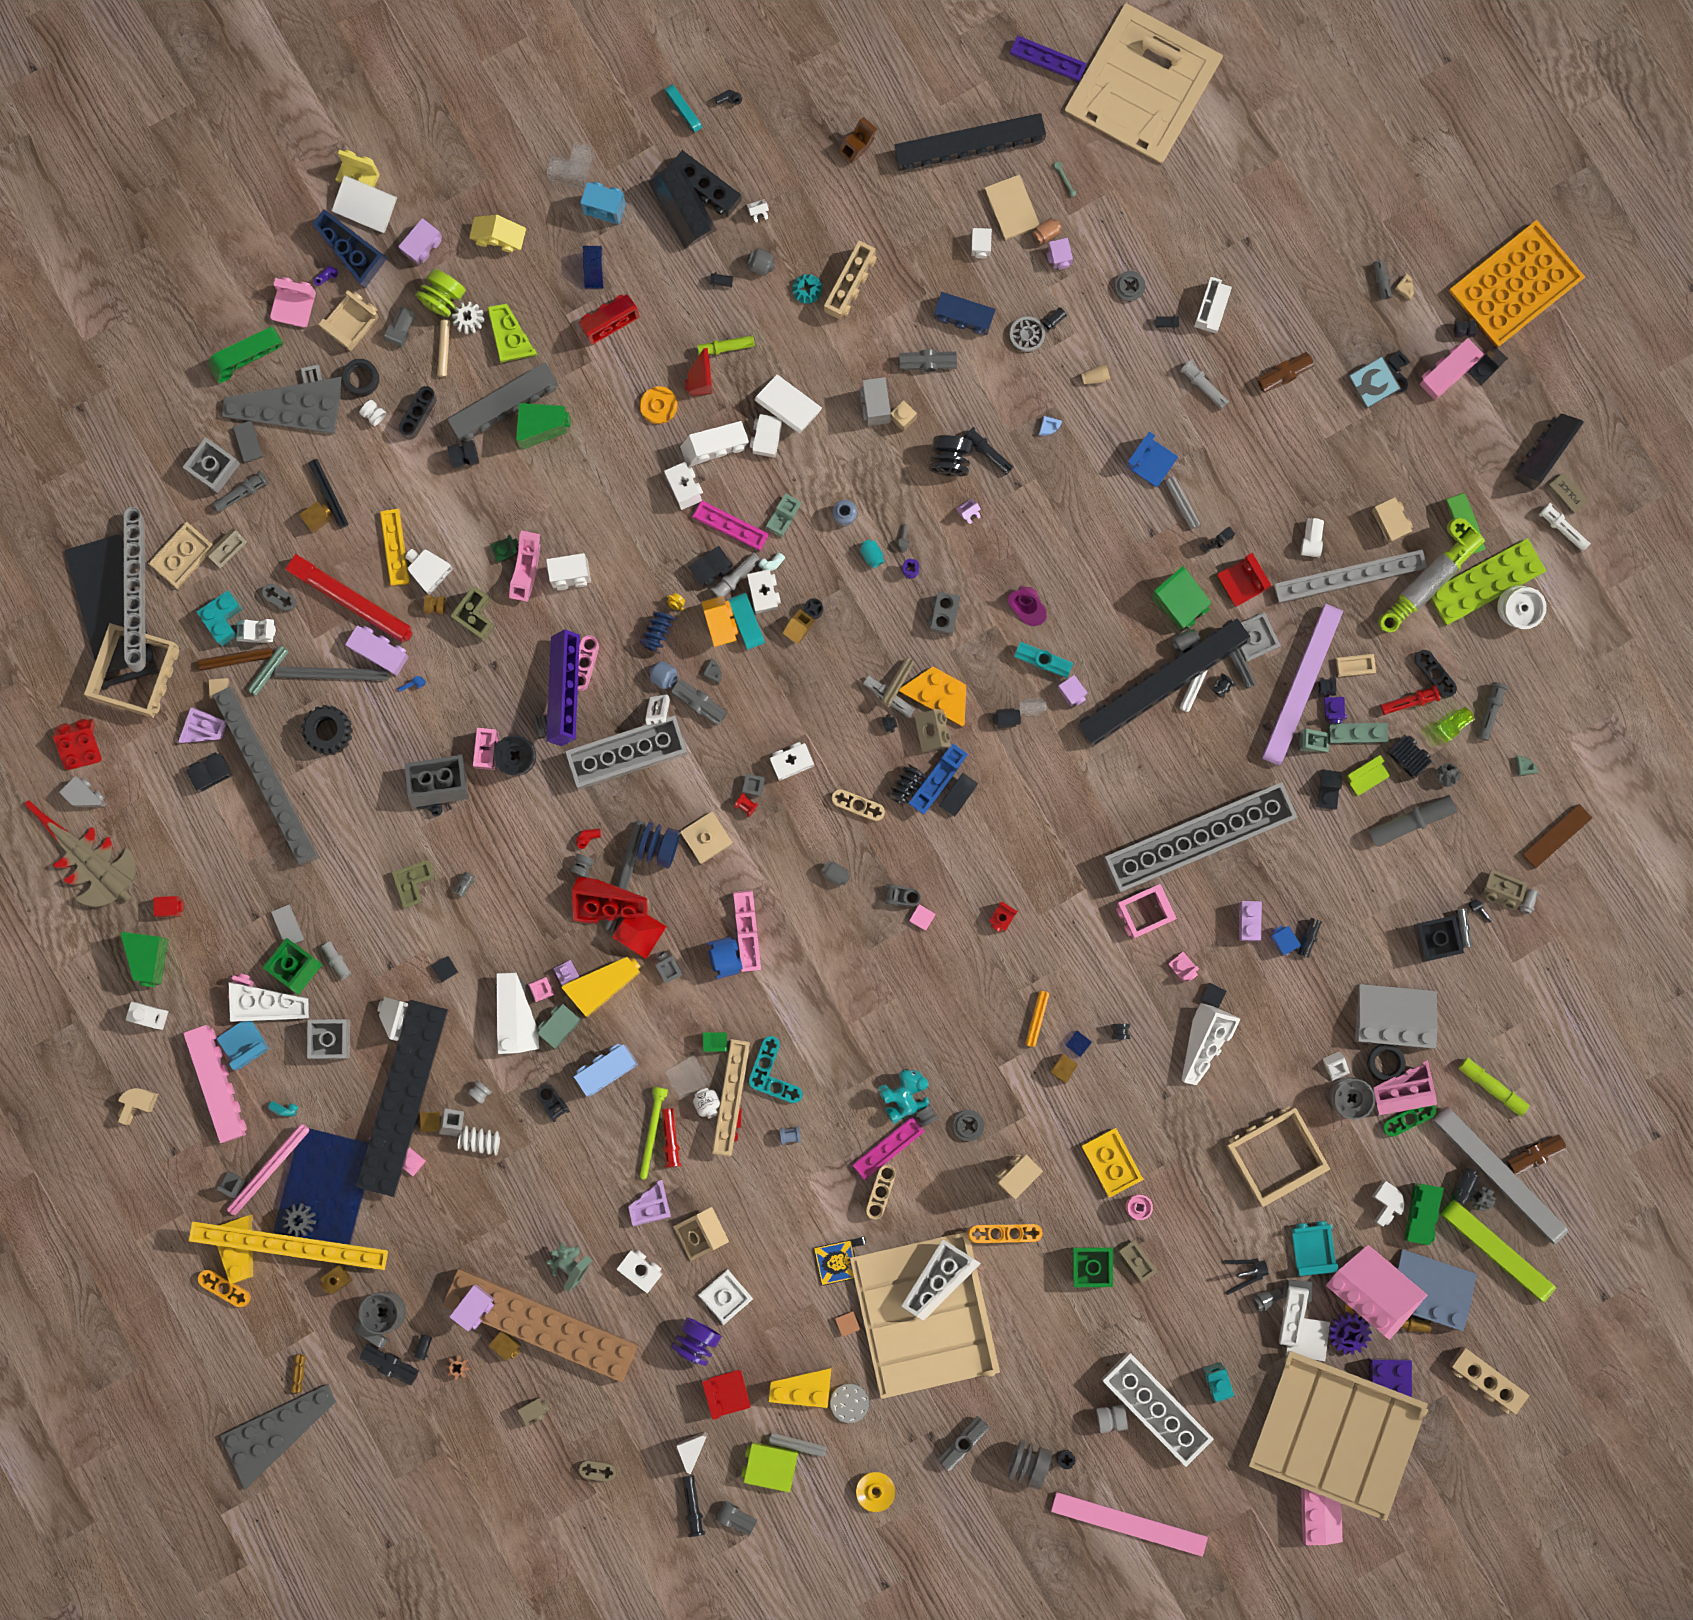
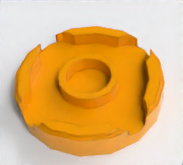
(658, 405)

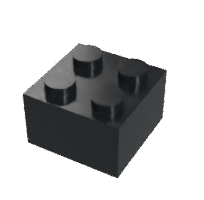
(1438, 938)

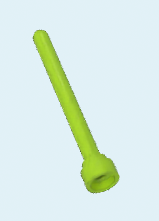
(658, 1095)

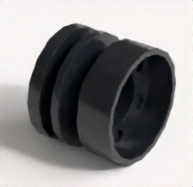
(951, 451)
(503, 755)

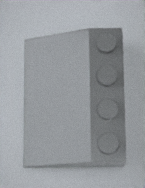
(1396, 1016)

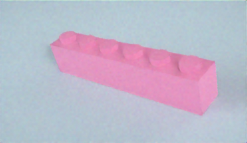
(214, 1083)

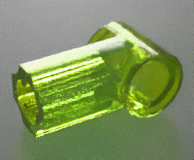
(1452, 726)

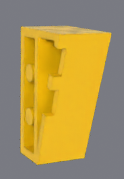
(802, 1389)

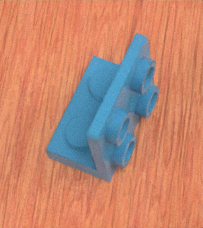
(243, 1044)

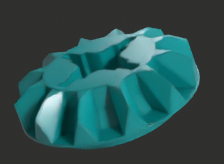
(801, 295)

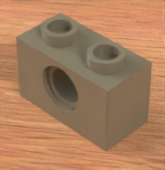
(925, 723)

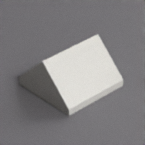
(690, 1449)

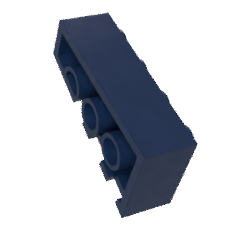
(354, 251)

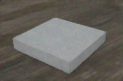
(1262, 637)

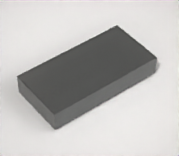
(248, 441)

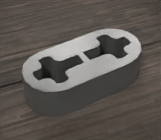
(281, 594)
(377, 1339)

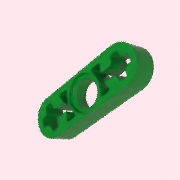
(1398, 1130)

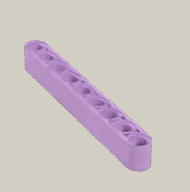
(1302, 684)

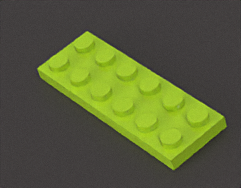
(1487, 581)

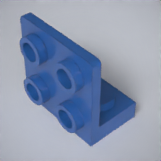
(1151, 460)

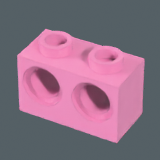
(484, 748)

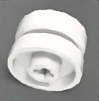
(1532, 606)

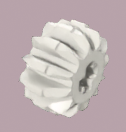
(466, 311)

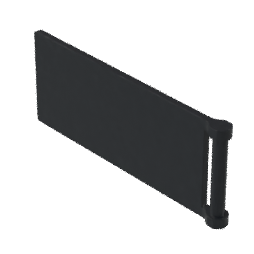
(99, 586)

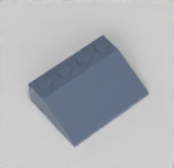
(1446, 1286)

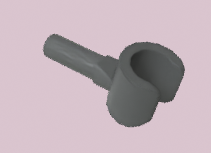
(903, 544)

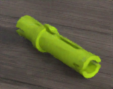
(717, 347)

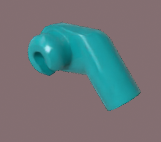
(283, 1111)

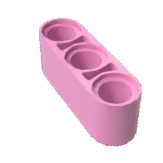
(589, 655)

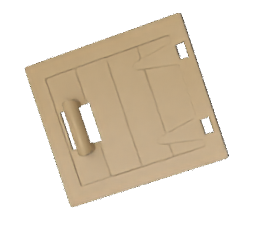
(1137, 96)

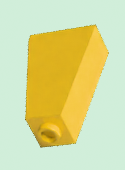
(599, 986)

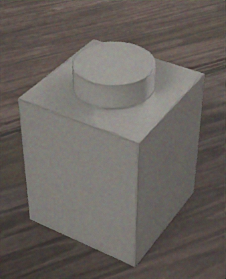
(451, 1122)

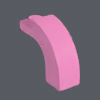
(526, 566)

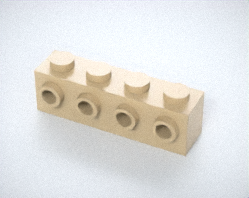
(849, 280)

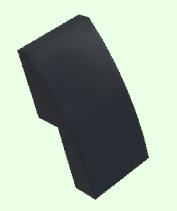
(958, 794)

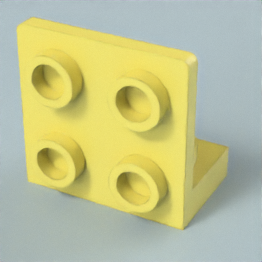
(357, 168)

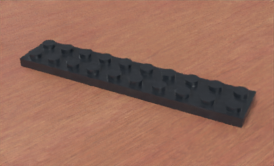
(402, 1098)

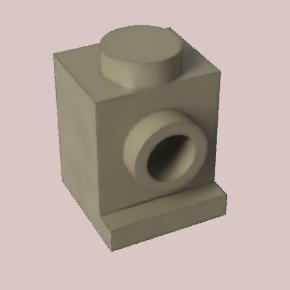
(533, 1411)

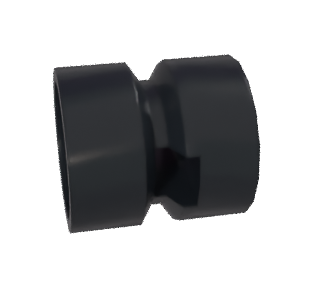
(463, 454)

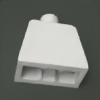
(428, 569)
(146, 1015)

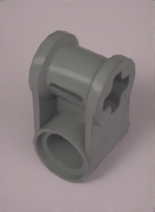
(900, 896)

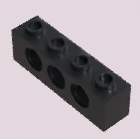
(716, 185)

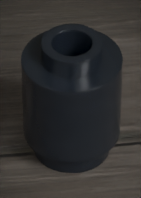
(1007, 718)

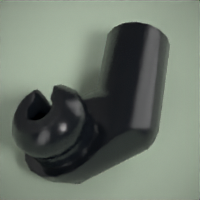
(729, 96)
(435, 809)

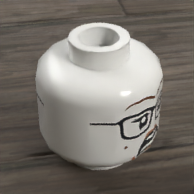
(706, 1103)

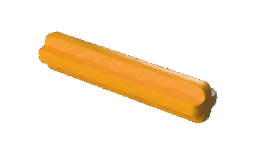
(1037, 1018)

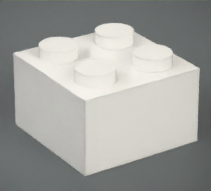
(568, 571)

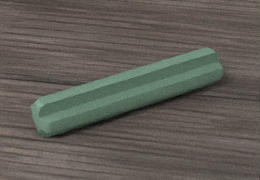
(267, 670)

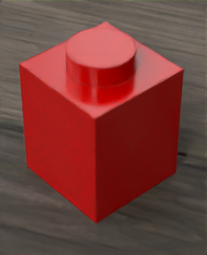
(168, 906)

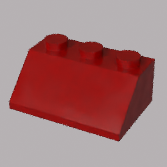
(609, 318)

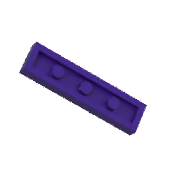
(1048, 58)

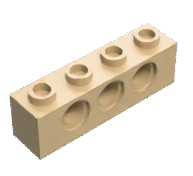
(1516, 1396)

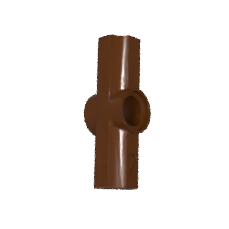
(1285, 372)
(1536, 1154)

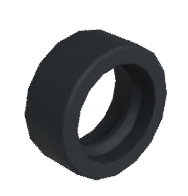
(360, 391)
(1389, 1048)

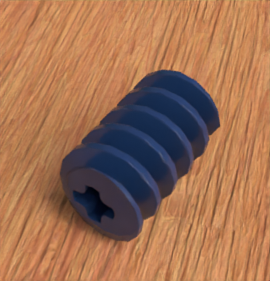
(656, 631)

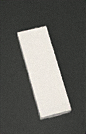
(1293, 1316)

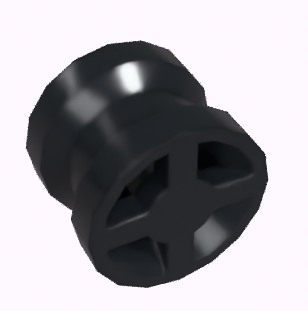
(812, 605)
(1327, 686)
(1120, 1031)

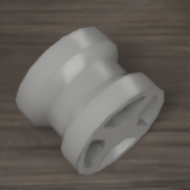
(479, 1091)

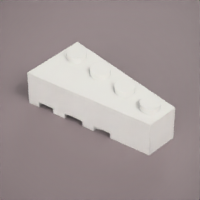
(939, 1279)

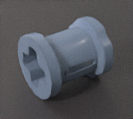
(790, 1135)

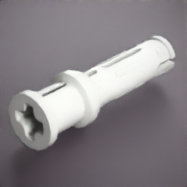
(1559, 518)

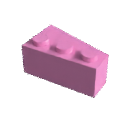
(1451, 369)
(1407, 1091)

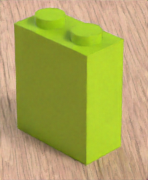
(769, 1466)

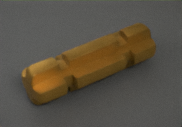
(298, 1373)

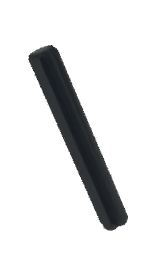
(328, 493)

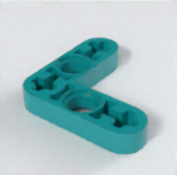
(768, 1080)

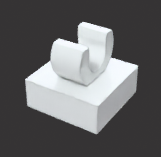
(758, 207)

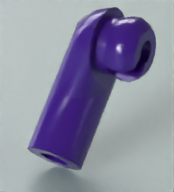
(325, 275)

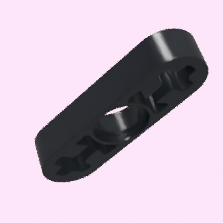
(1423, 665)

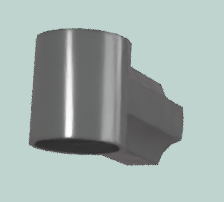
(398, 331)
(732, 1516)

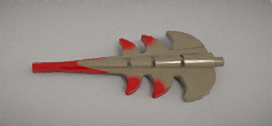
(107, 879)

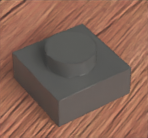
(753, 785)

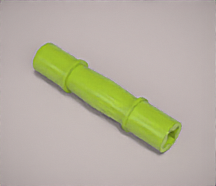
(1493, 1087)

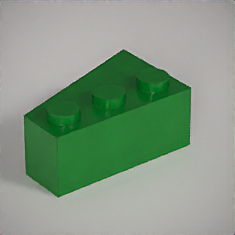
(1423, 1213)

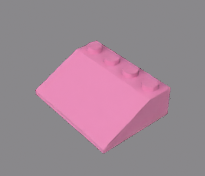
(1377, 1291)

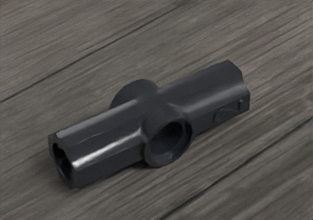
(389, 1364)

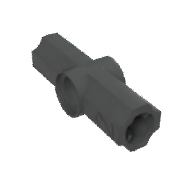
(928, 360)
(699, 702)
(954, 1453)

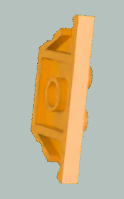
(938, 691)

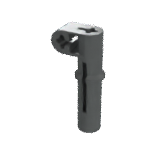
(1413, 820)

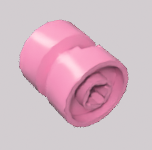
(1138, 1207)

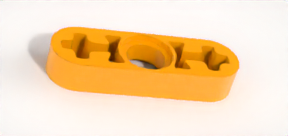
(233, 1300)

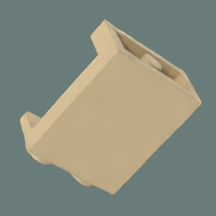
(350, 320)

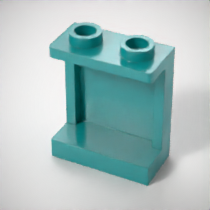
(1313, 1249)

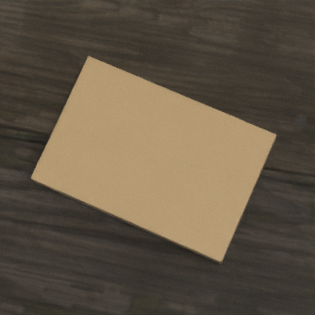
(1012, 207)
(181, 555)

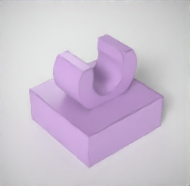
(968, 509)
(566, 973)

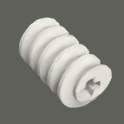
(479, 1140)

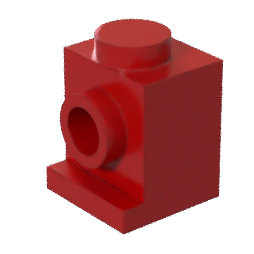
(1006, 910)

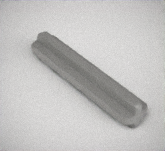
(1182, 503)
(797, 1444)

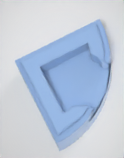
(1049, 426)

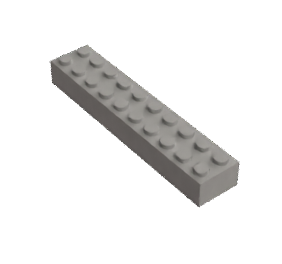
(1200, 837)

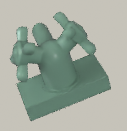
(566, 1263)

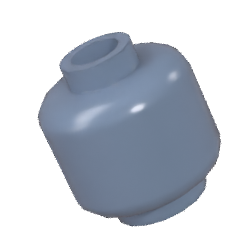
(847, 507)
(663, 675)

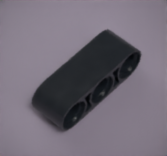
(418, 403)

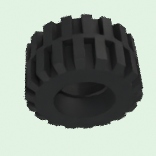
(316, 718)

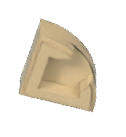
(1406, 287)
(217, 685)

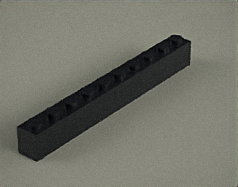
(1164, 682)

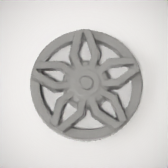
(1027, 334)

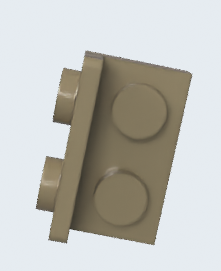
(1504, 890)

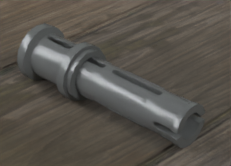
(248, 487)
(1494, 702)

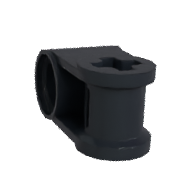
(553, 1103)

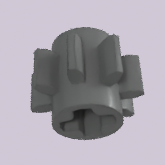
(1448, 774)
(1483, 1199)

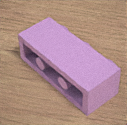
(377, 649)

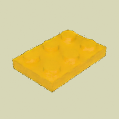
(1112, 1162)

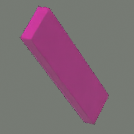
(730, 525)
(888, 1148)

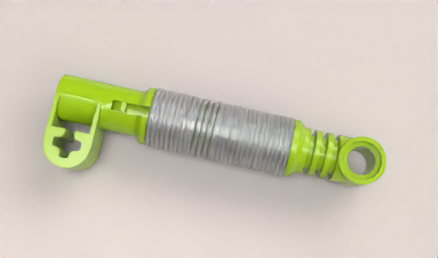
(1435, 575)

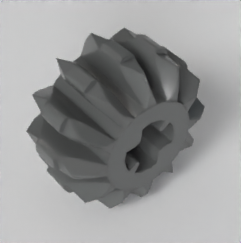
(296, 1212)

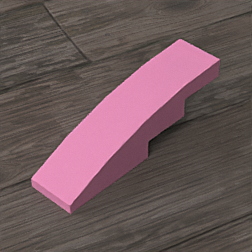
(747, 930)

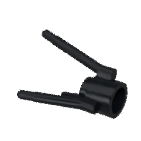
(1257, 1270)

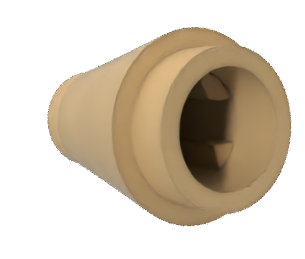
(1096, 375)

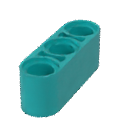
(746, 621)

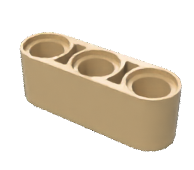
(874, 1199)

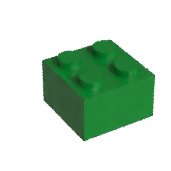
(1092, 1266)

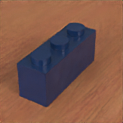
(964, 313)

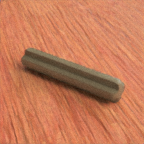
(897, 682)

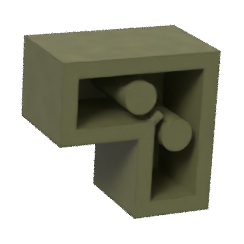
(469, 614)

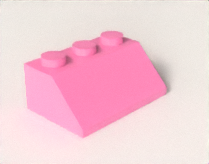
(1320, 1519)

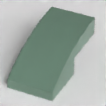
(783, 515)

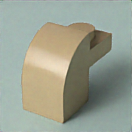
(135, 1098)

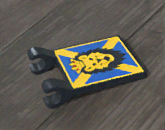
(834, 1260)

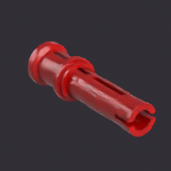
(1420, 700)
(671, 1148)

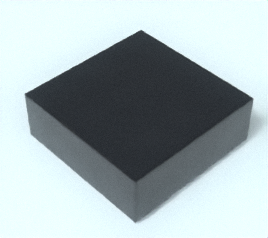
(445, 969)
(1213, 995)

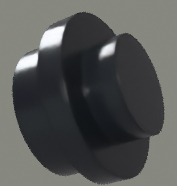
(889, 723)

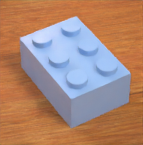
(605, 1069)

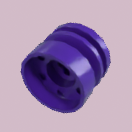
(696, 1341)

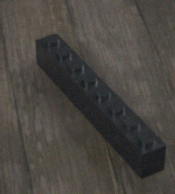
(970, 142)

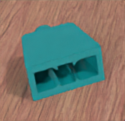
(1218, 1382)

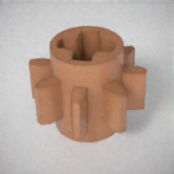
(456, 1373)

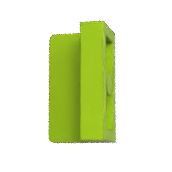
(1367, 776)

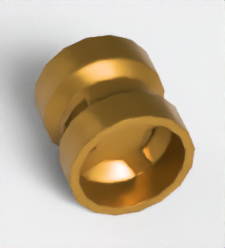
(434, 604)

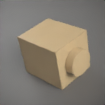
(903, 416)

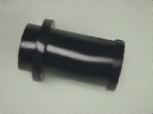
(721, 280)
(1051, 321)
(1167, 321)
(423, 1347)

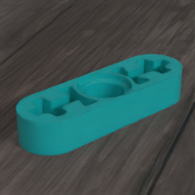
(683, 108)

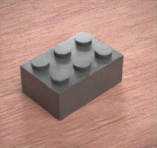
(436, 781)

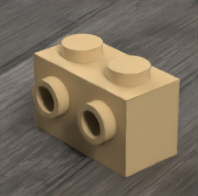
(1392, 520)

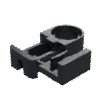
(1395, 362)
(1221, 539)

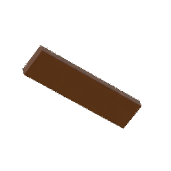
(1557, 836)

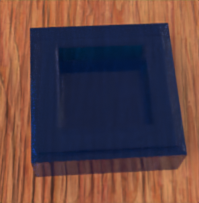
(1078, 1043)

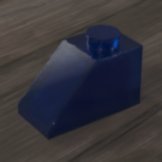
(593, 267)

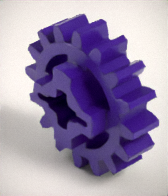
(1342, 1337)

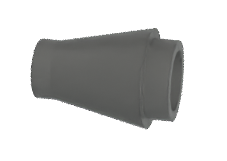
(1265, 1300)

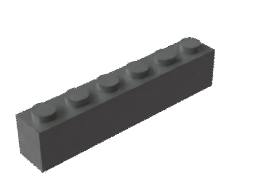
(503, 402)

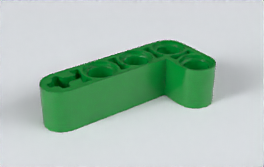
(243, 352)

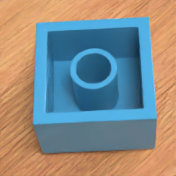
(603, 202)

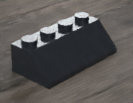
(682, 205)
(1548, 450)

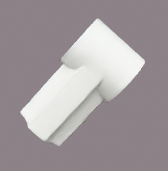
(1312, 541)

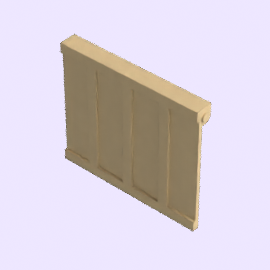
(916, 1352)
(1338, 1435)

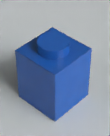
(1284, 940)

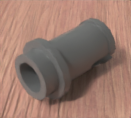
(464, 883)

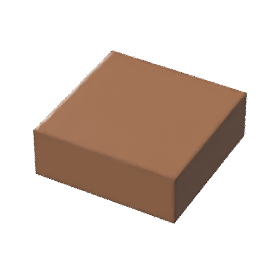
(847, 1323)

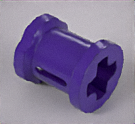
(909, 574)

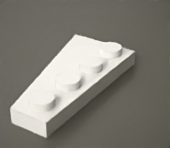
(255, 1003)

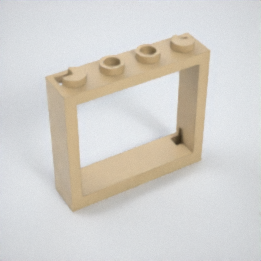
(103, 661)
(1293, 1184)

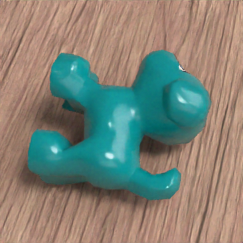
(910, 1083)

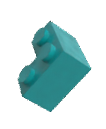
(216, 617)

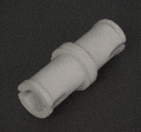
(336, 960)

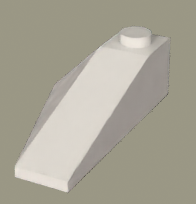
(515, 1021)
(1208, 1033)

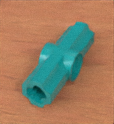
(1031, 655)

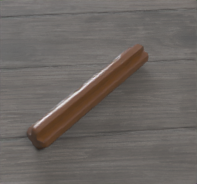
(235, 658)

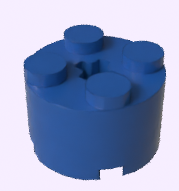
(724, 958)

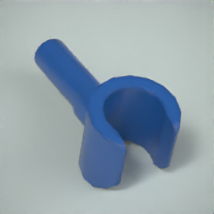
(418, 681)

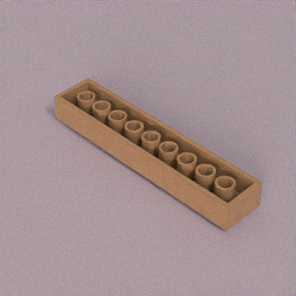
(548, 1327)

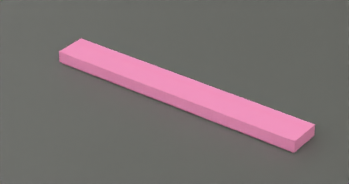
(1129, 1524)

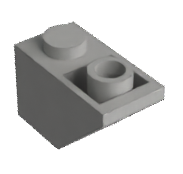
(80, 794)

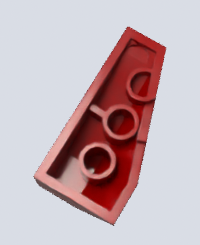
(599, 900)

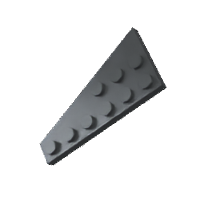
(297, 406)
(266, 1438)

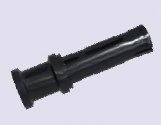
(981, 445)
(694, 1515)

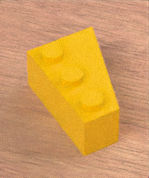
(237, 1262)

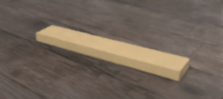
(731, 1098)

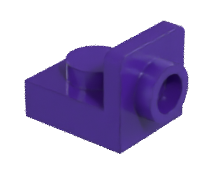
(1335, 709)

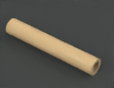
(443, 348)

